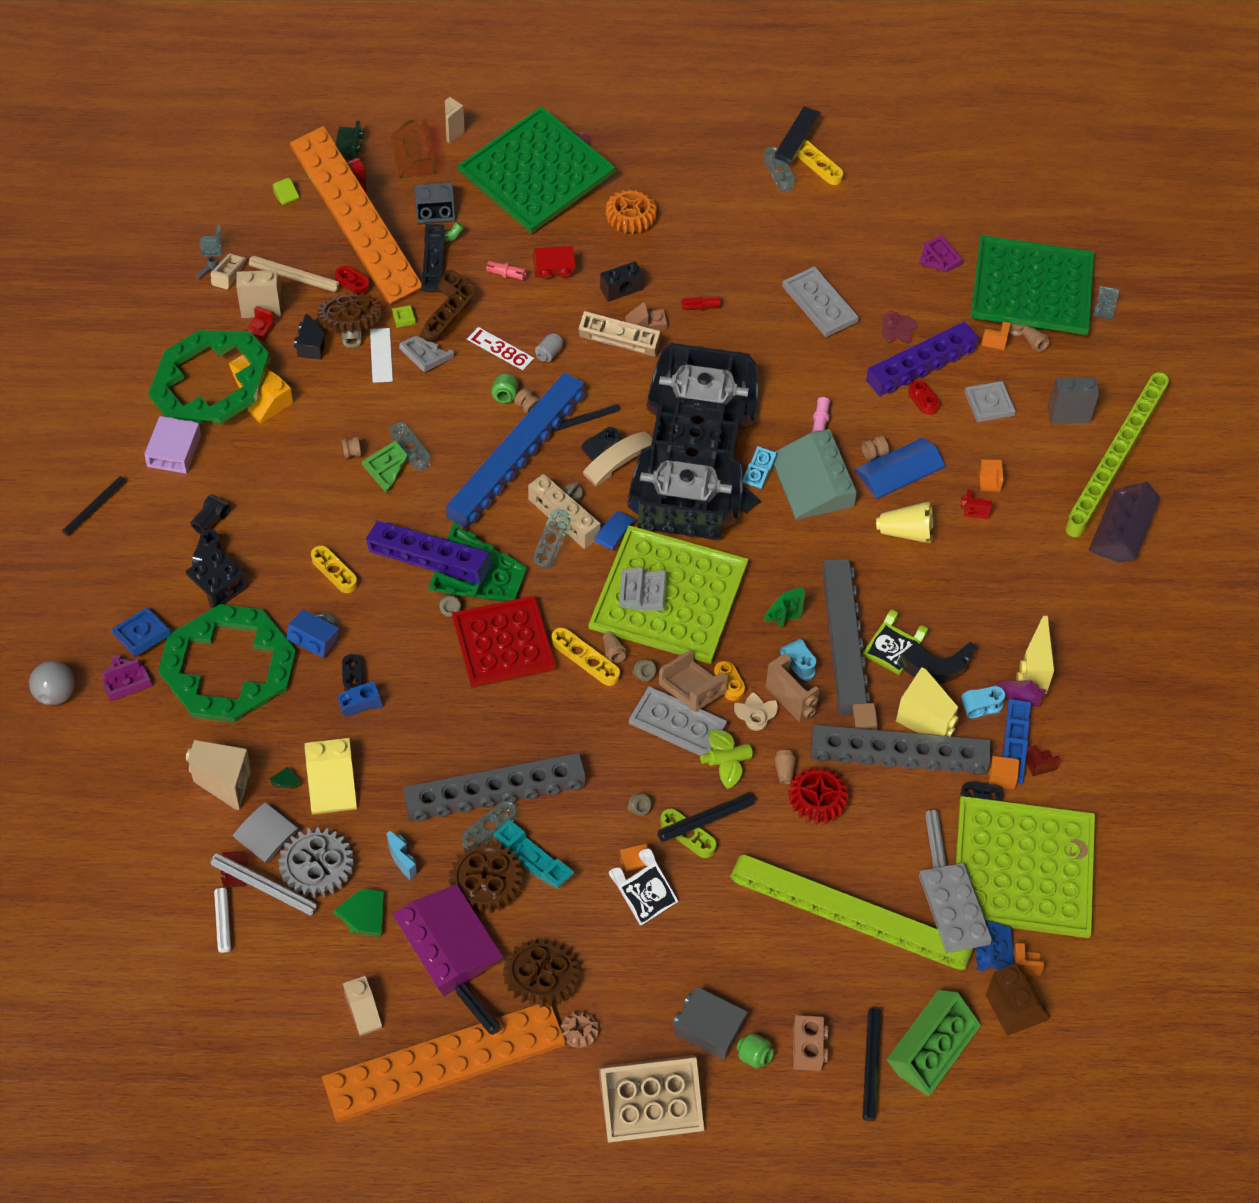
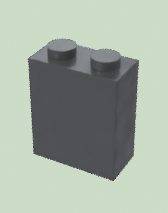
(1073, 400)
(709, 1022)

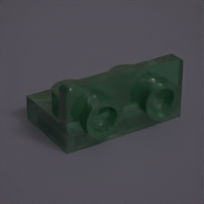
(349, 141)

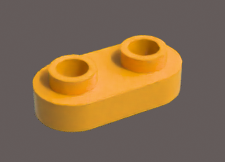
(733, 680)

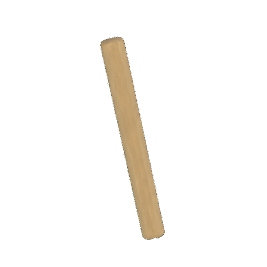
(294, 274)

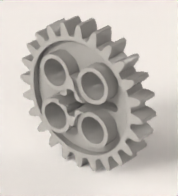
(300, 874)

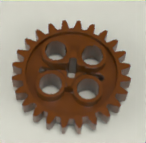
(349, 312)
(490, 858)
(557, 982)

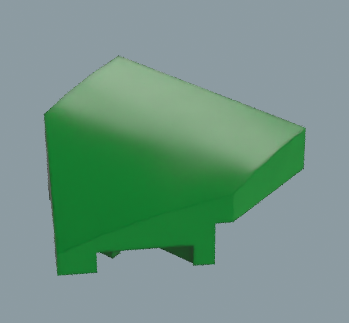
(786, 607)
(363, 912)

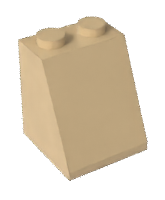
(258, 290)
(220, 770)

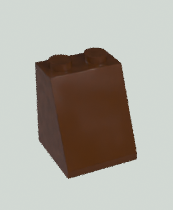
(1015, 1000)

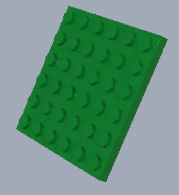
(536, 169)
(1033, 284)

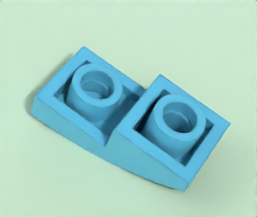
(759, 468)
(398, 851)

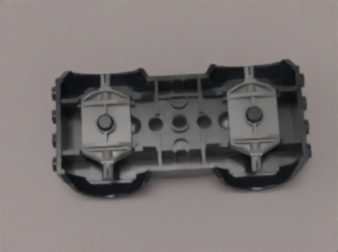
(704, 490)

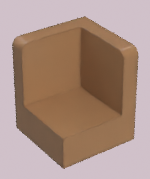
(864, 716)

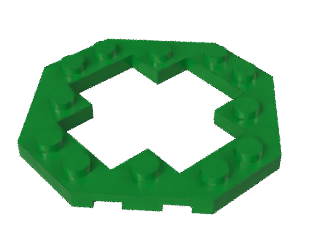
(220, 342)
(253, 694)

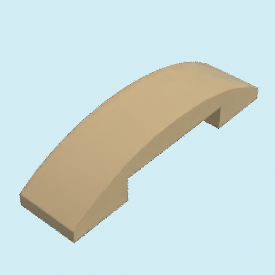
(616, 456)

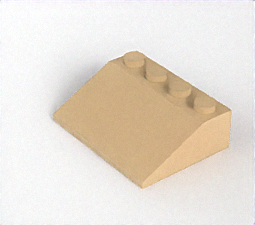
(651, 1098)

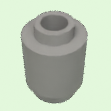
(549, 347)

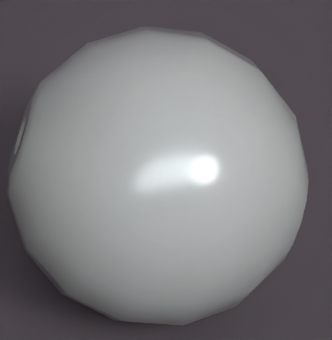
(51, 682)

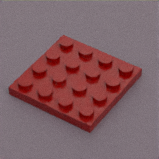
(503, 641)

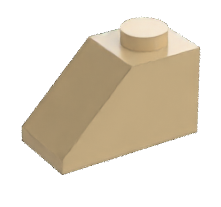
(362, 1005)

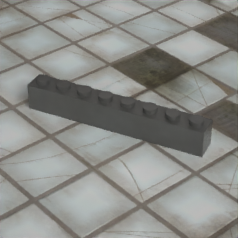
(843, 635)

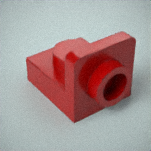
(261, 323)
(975, 507)

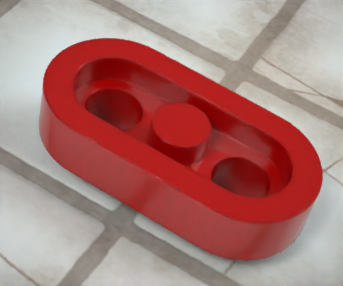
(353, 279)
(922, 395)

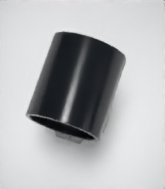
(213, 510)

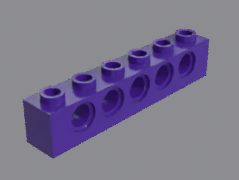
(922, 359)
(429, 552)

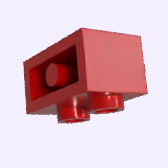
(553, 262)

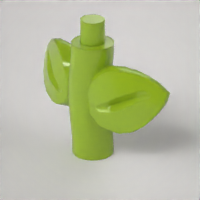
(726, 756)

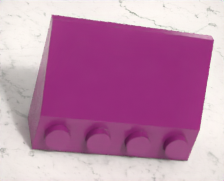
(448, 938)

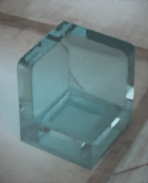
(212, 244)
(1106, 302)

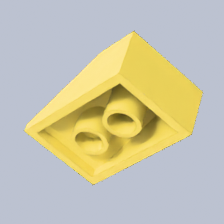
(1038, 658)
(330, 776)

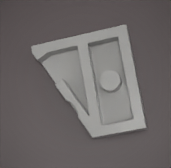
(424, 353)

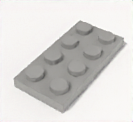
(820, 301)
(675, 721)
(954, 908)

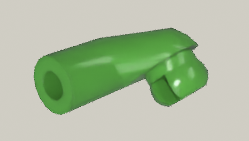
(454, 232)

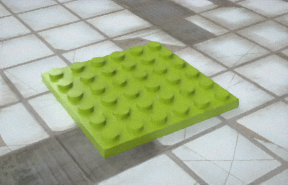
(697, 600)
(1024, 864)

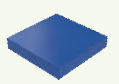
(141, 631)

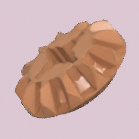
(575, 1038)

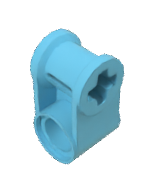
(801, 661)
(981, 703)

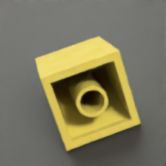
(927, 707)

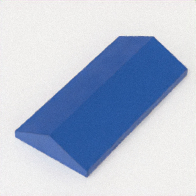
(900, 467)

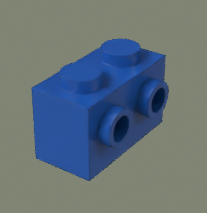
(312, 633)

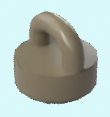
(348, 335)
(574, 491)
(449, 604)
(644, 670)
(639, 804)

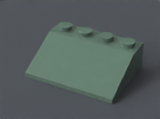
(814, 476)

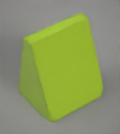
(285, 191)

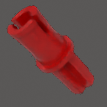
(701, 302)

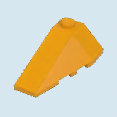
(272, 395)

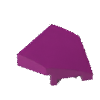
(940, 255)
(124, 678)
(1023, 691)

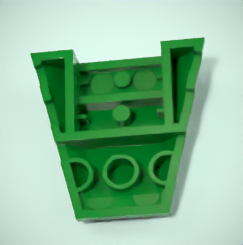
(500, 582)

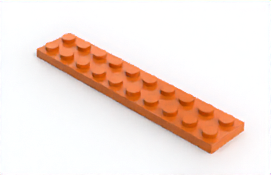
(356, 215)
(441, 1062)

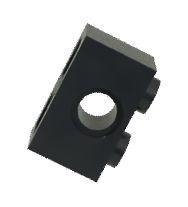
(621, 281)

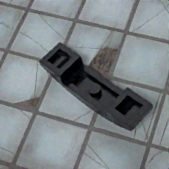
(433, 257)

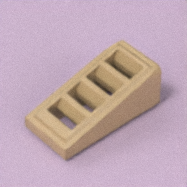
(226, 272)

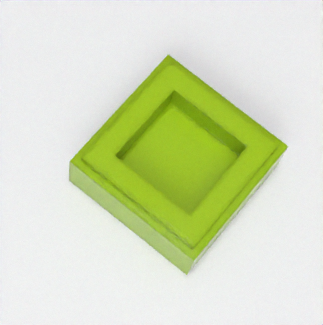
(403, 316)

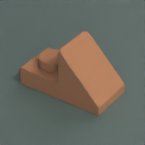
(649, 319)

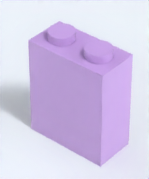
(173, 444)

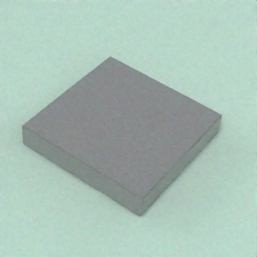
(989, 401)

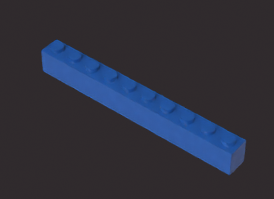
(515, 451)

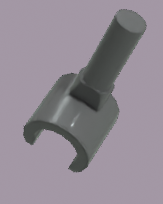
(210, 266)

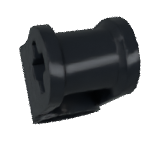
(599, 443)
(207, 544)

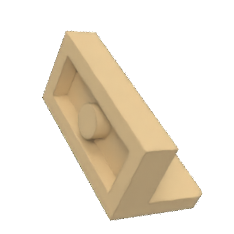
(454, 119)

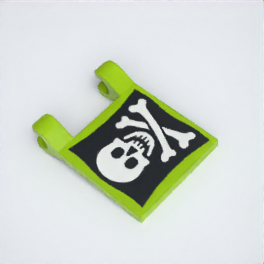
(891, 642)

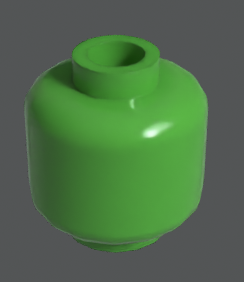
(504, 388)
(755, 1050)

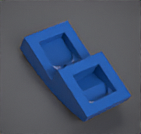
(614, 530)

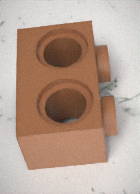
(809, 1043)

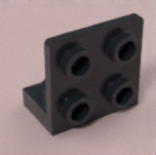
(218, 578)

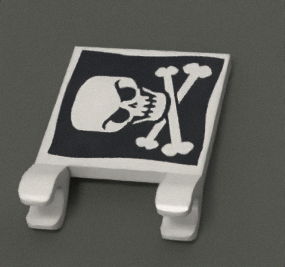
(645, 891)

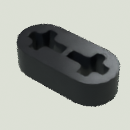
(356, 673)
(982, 791)

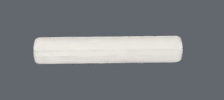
(222, 920)

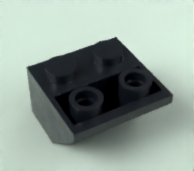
(434, 202)

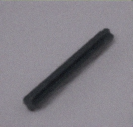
(705, 817)
(871, 1064)

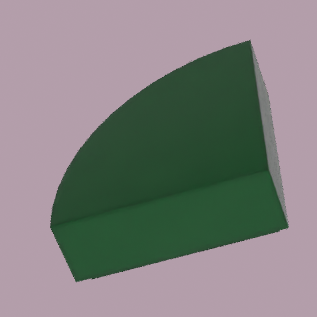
(285, 779)

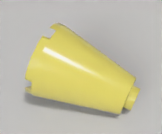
(908, 522)

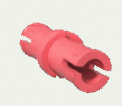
(506, 270)

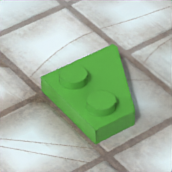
(386, 465)

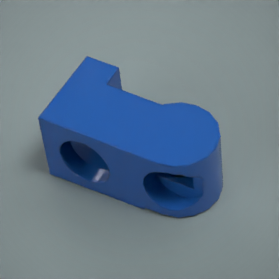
(359, 699)

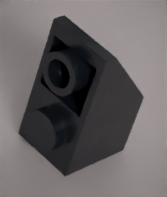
(310, 340)

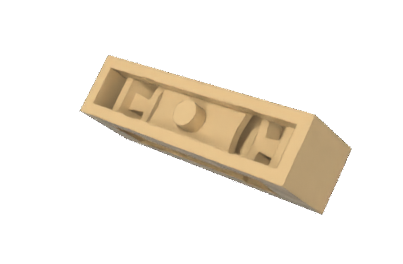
(619, 334)
(555, 498)

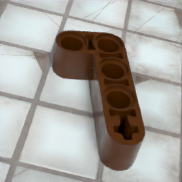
(455, 295)

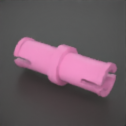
(821, 415)

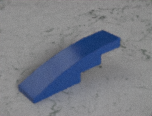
(1016, 733)

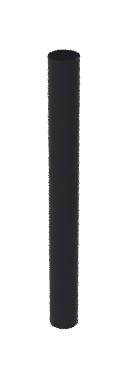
(587, 417)
(93, 506)

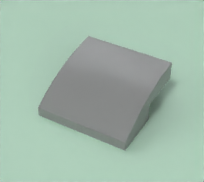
(643, 589)
(265, 832)

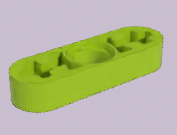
(696, 847)

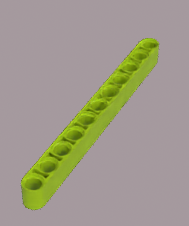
(1116, 455)
(846, 910)

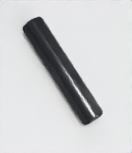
(477, 1008)

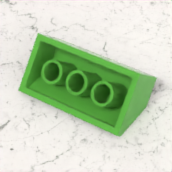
(934, 1041)

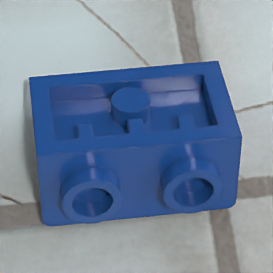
(1000, 952)

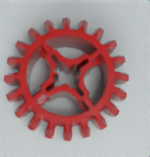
(805, 797)

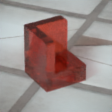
(1041, 762)
(229, 880)

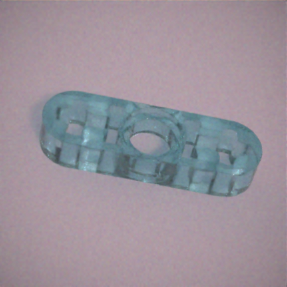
(786, 185)
(409, 437)
(540, 550)
(492, 816)

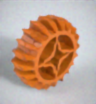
(631, 205)

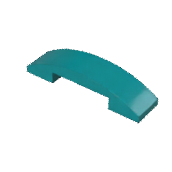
(532, 857)

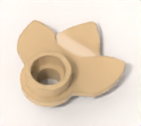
(756, 710)

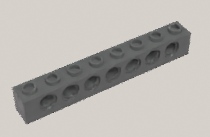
(932, 745)
(502, 778)

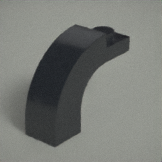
(940, 669)

